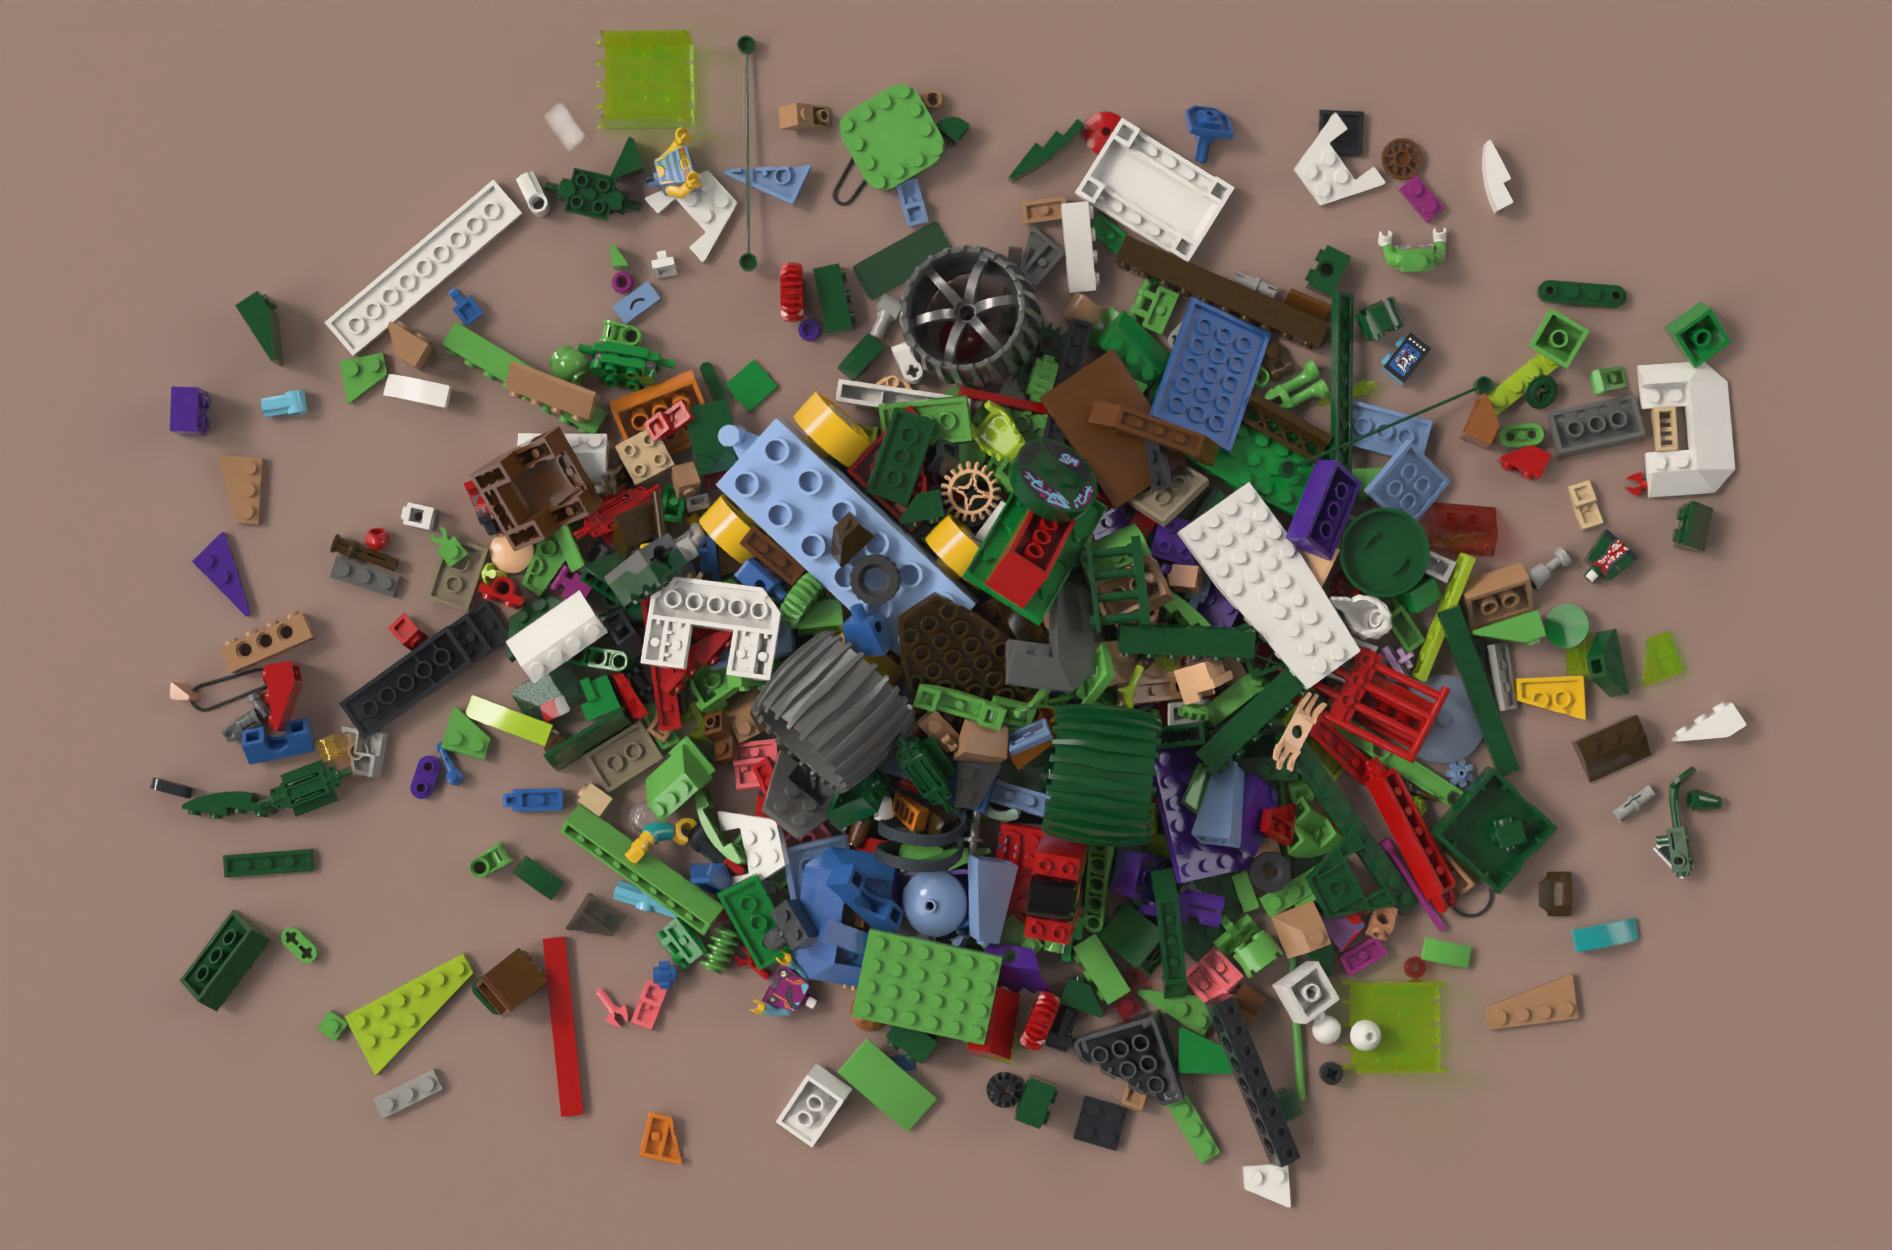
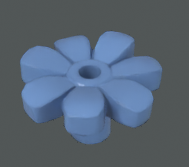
(1455, 775)

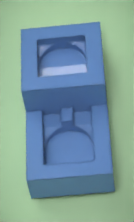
(912, 202)

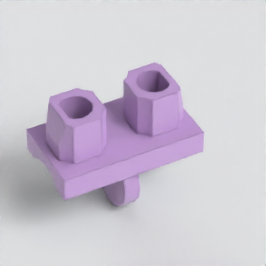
(1390, 656)

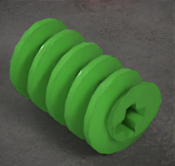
(720, 949)

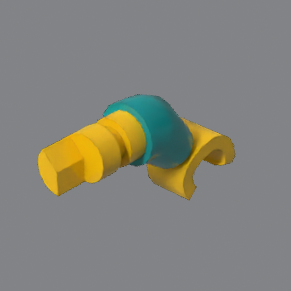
(657, 832)

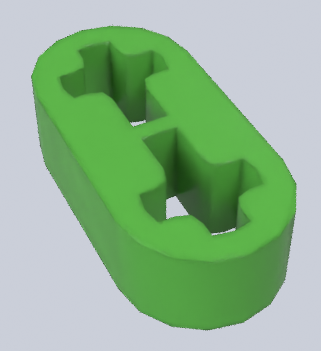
(296, 948)

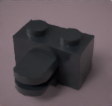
(792, 927)

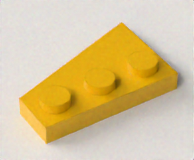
(1555, 694)

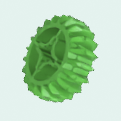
(801, 600)

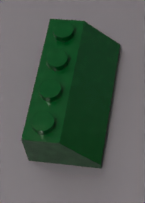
(224, 960)

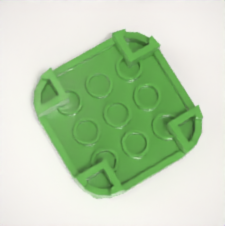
(892, 137)

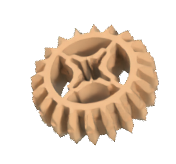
(988, 495)

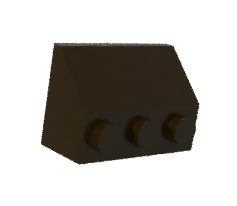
(1011, 622)
(1612, 747)

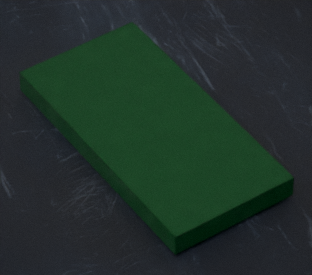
(901, 456)

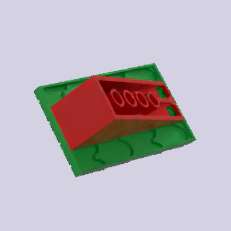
(1030, 557)

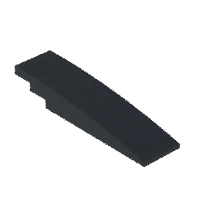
(425, 669)

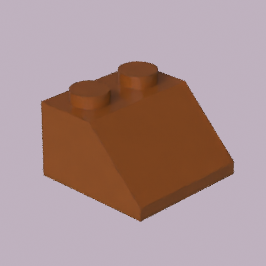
(1481, 424)

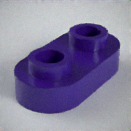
(425, 777)

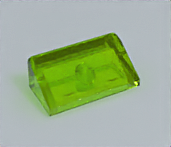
(1576, 657)

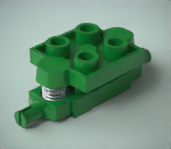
(625, 364)

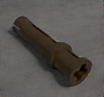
(354, 550)

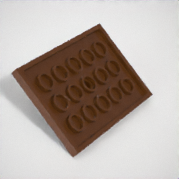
(1112, 454)

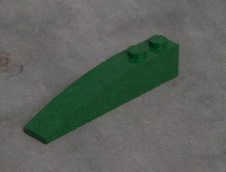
(1183, 735)

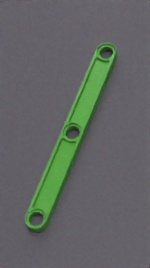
(1414, 773)

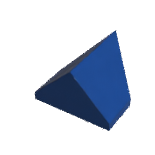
(710, 876)

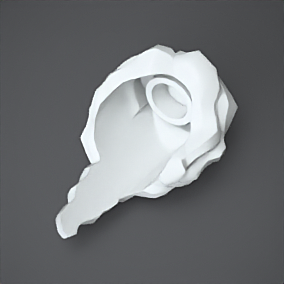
(1365, 615)

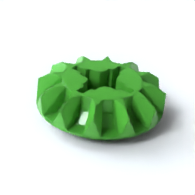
(1195, 712)

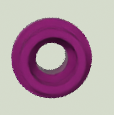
(622, 276)

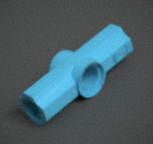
(632, 895)

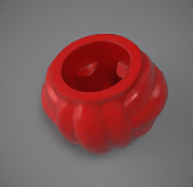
(377, 538)

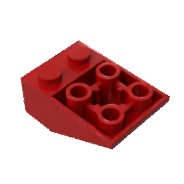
(283, 687)

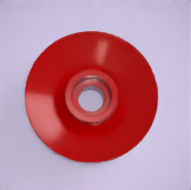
(1093, 130)

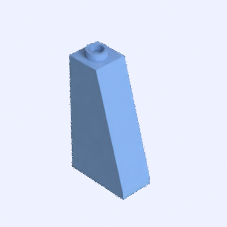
(1221, 809)
(989, 896)

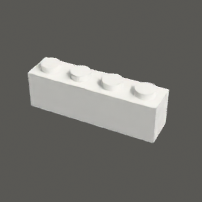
(1078, 246)

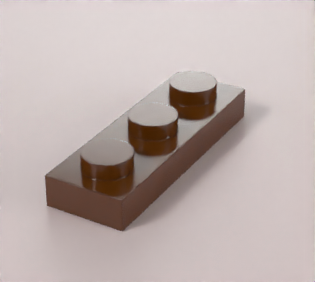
(772, 555)

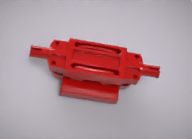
(602, 519)

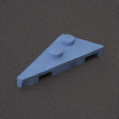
(781, 182)

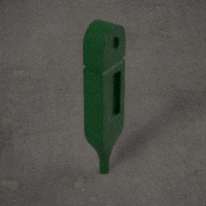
(712, 381)

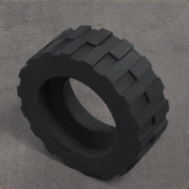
(892, 579)

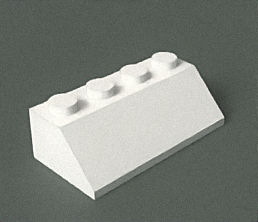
(590, 449)
(556, 636)

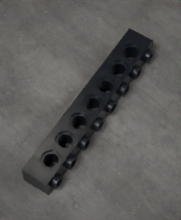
(1252, 1080)

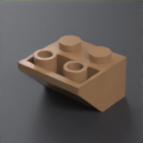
(410, 348)

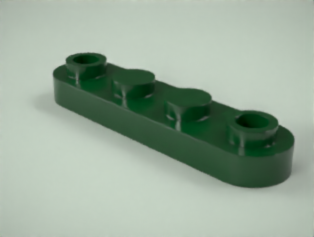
(1581, 294)

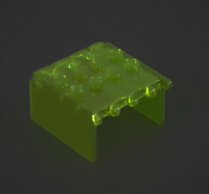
(647, 79)
(1404, 1017)

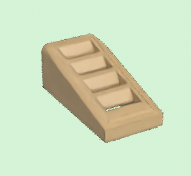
(1671, 411)

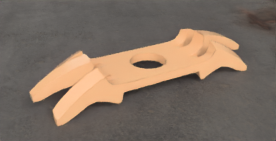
(1305, 721)

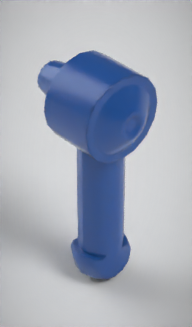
(454, 776)

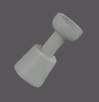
(1541, 573)

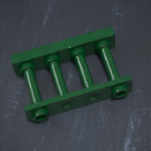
(1137, 593)

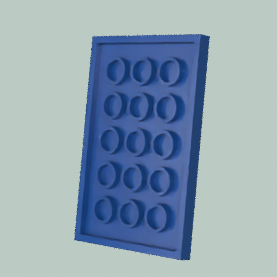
(1210, 373)

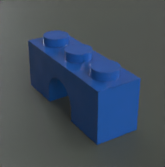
(262, 747)

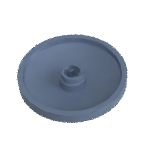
(1455, 728)

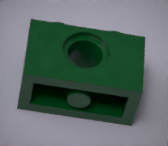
(1326, 284)

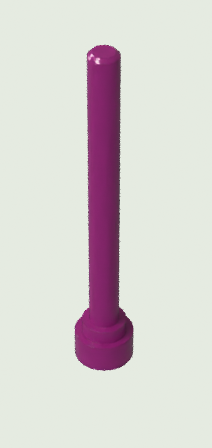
(1389, 849)

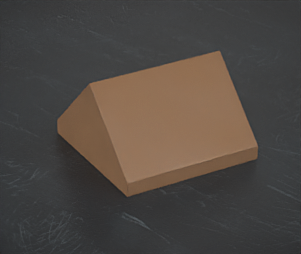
(981, 744)

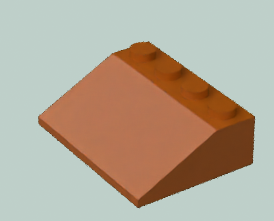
(638, 407)

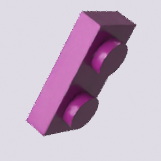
(1421, 199)
(1362, 955)

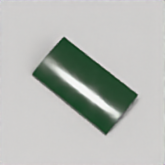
(588, 739)

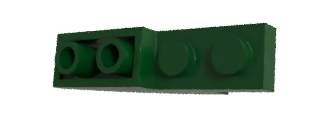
(221, 803)

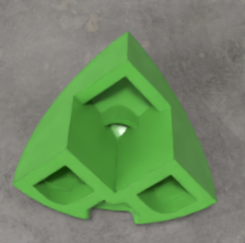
(1313, 831)

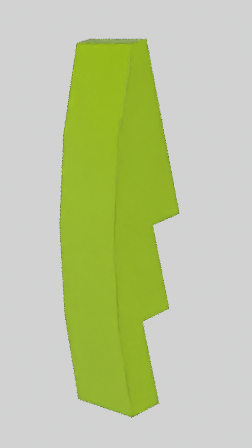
(509, 720)

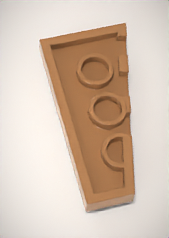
(1539, 1005)

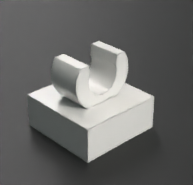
(664, 266)

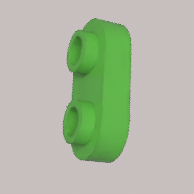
(1520, 435)

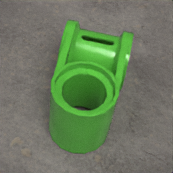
(618, 333)
(492, 860)

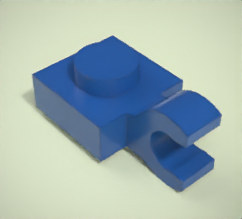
(466, 308)

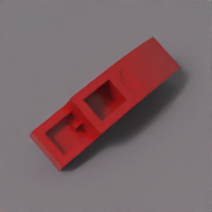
(702, 652)

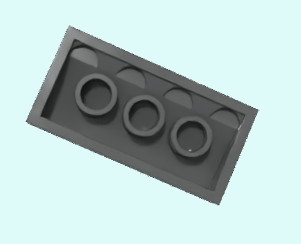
(1596, 426)

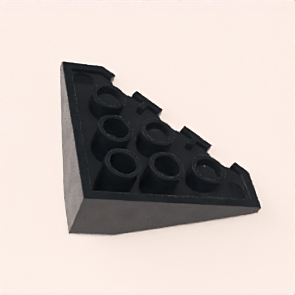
(1136, 1053)

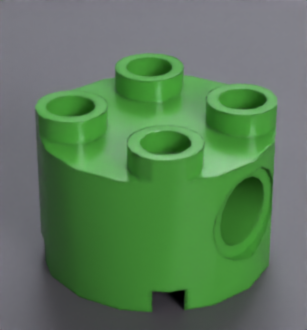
(1258, 953)

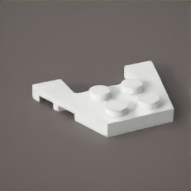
(1325, 172)
(708, 207)
(762, 843)

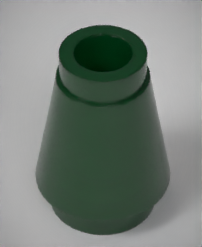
(1701, 800)

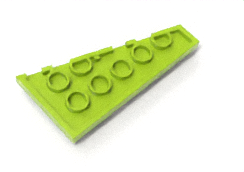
(395, 1018)

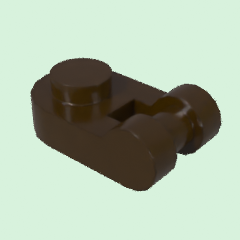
(1273, 354)

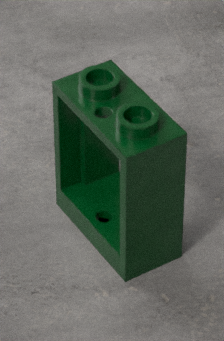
(852, 808)

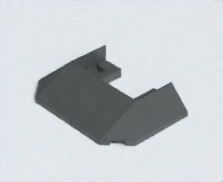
(1070, 650)

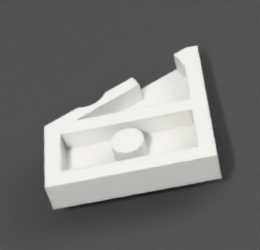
(1268, 1182)

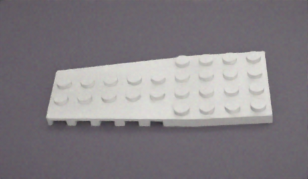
(1270, 584)

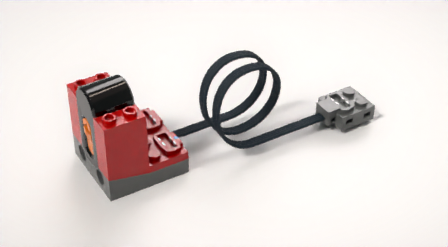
(1049, 870)

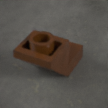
(721, 733)

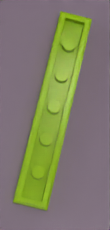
(1436, 634)

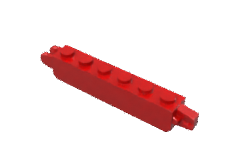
(1411, 834)

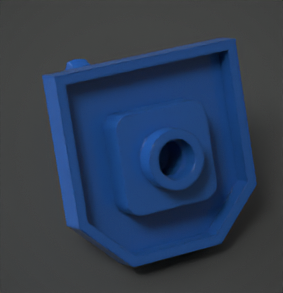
(1206, 125)

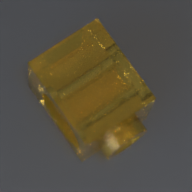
(331, 747)

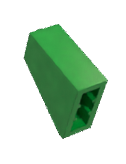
(1200, 1054)

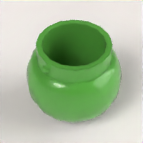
(569, 365)

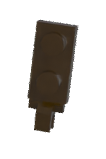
(614, 480)

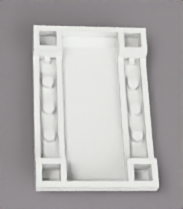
(1153, 191)

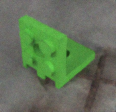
(1094, 689)

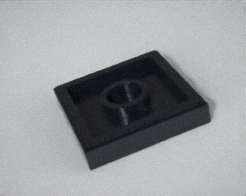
(1351, 140)

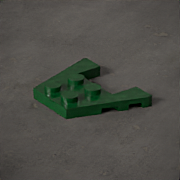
(1336, 885)

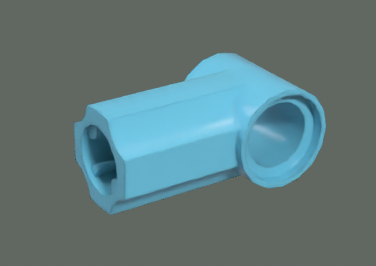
(291, 403)

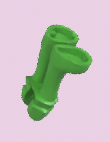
(1310, 373)

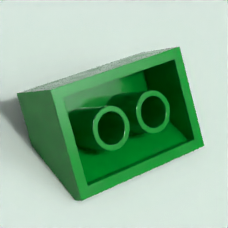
(1135, 348)

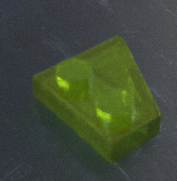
(1660, 659)

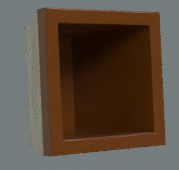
(511, 982)

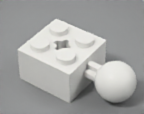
(1306, 996)

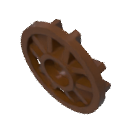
(1402, 158)

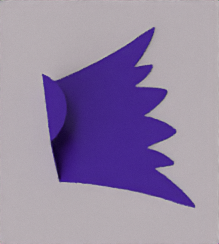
(1021, 972)

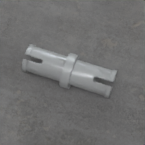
(1255, 284)
(1633, 803)

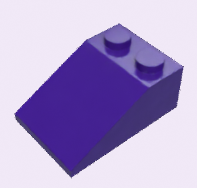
(1256, 798)

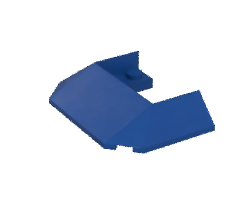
(821, 959)

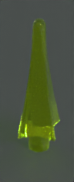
(1359, 389)

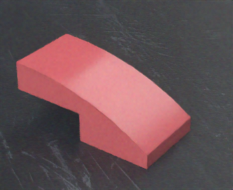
(648, 1005)

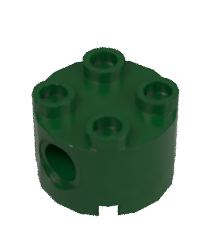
(1379, 318)

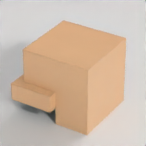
(1200, 679)

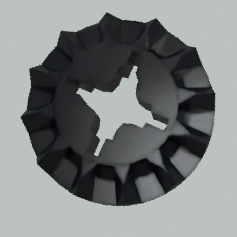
(994, 1093)

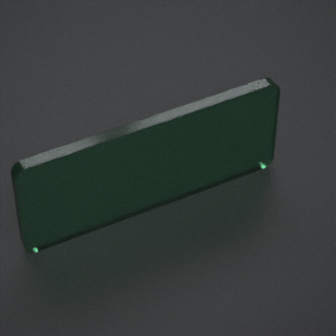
(897, 262)

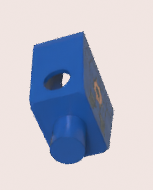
(757, 574)

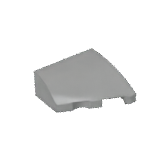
(366, 754)

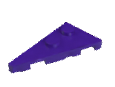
(219, 567)

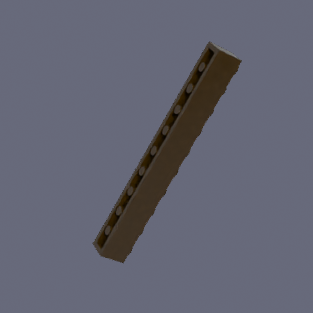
(1221, 292)

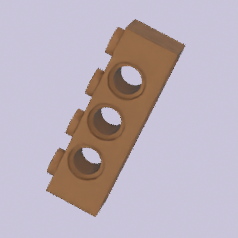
(301, 634)

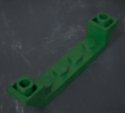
(1170, 933)

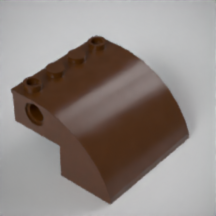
(536, 489)

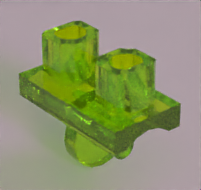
(694, 713)

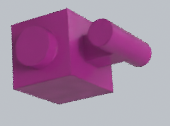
(572, 585)

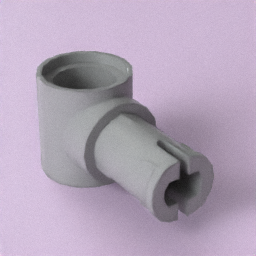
(888, 311)

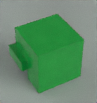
(600, 696)

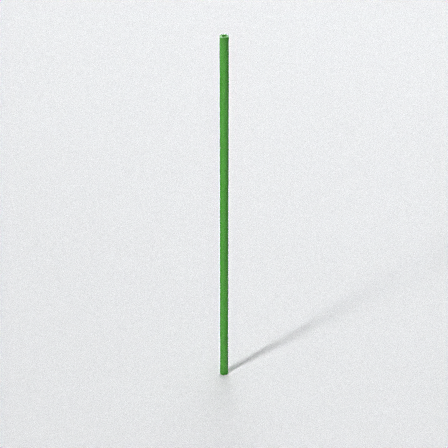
(1292, 962)

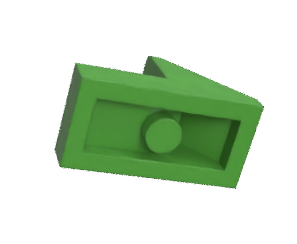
(1608, 379)

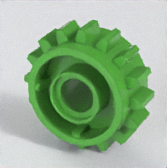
(1041, 377)

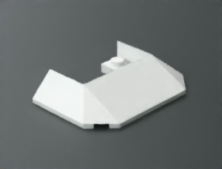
(1708, 427)
(714, 606)

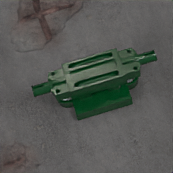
(592, 195)
(927, 768)
(307, 788)

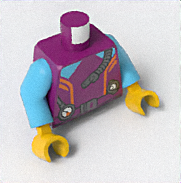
(786, 990)

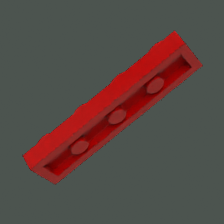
(1339, 749)

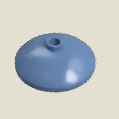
(947, 897)

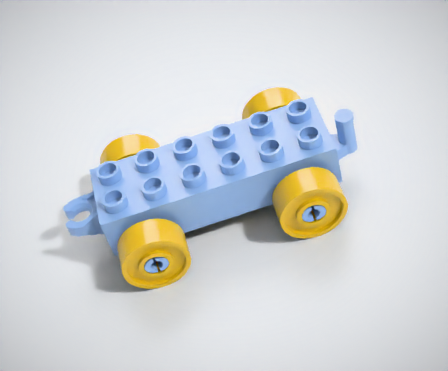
(799, 495)

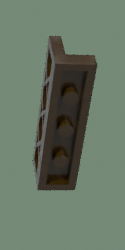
(1286, 420)

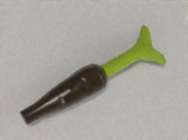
(1142, 663)

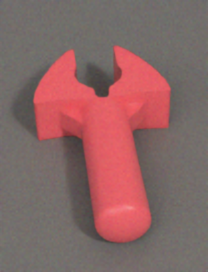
(612, 1008)

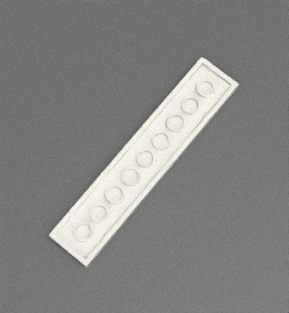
(423, 268)

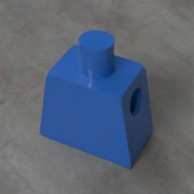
(867, 632)

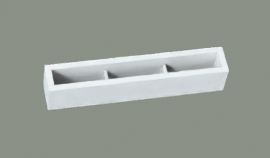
(871, 395)

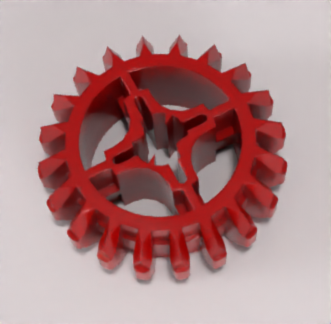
(792, 292)
(1040, 1020)

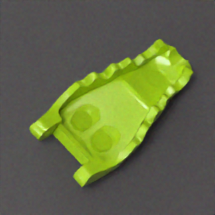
(997, 433)

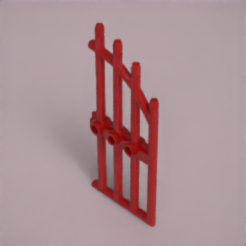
(1353, 689)

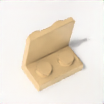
(644, 458)

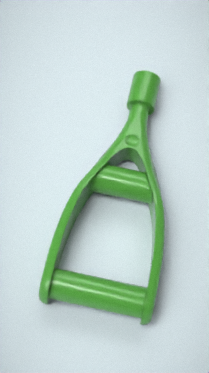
(1042, 700)

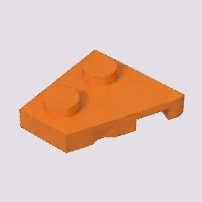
(660, 1139)

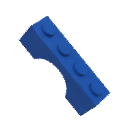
(878, 912)

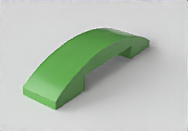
(960, 704)
(704, 805)

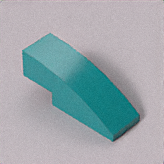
(1604, 934)

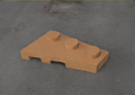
(244, 486)

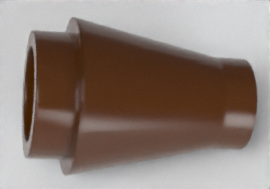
(859, 831)

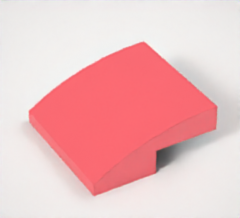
(748, 756)
(1213, 976)

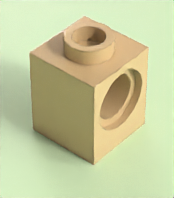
(595, 799)

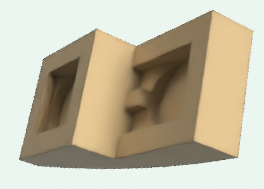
(1585, 505)

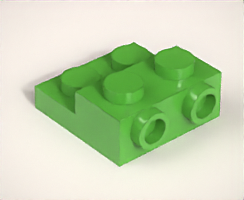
(711, 689)

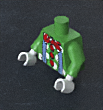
(1414, 257)

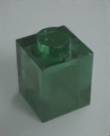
(1288, 1103)

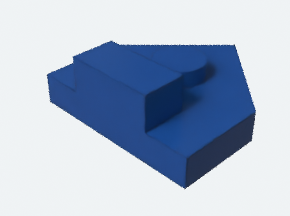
(709, 559)

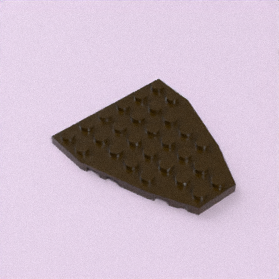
(954, 650)

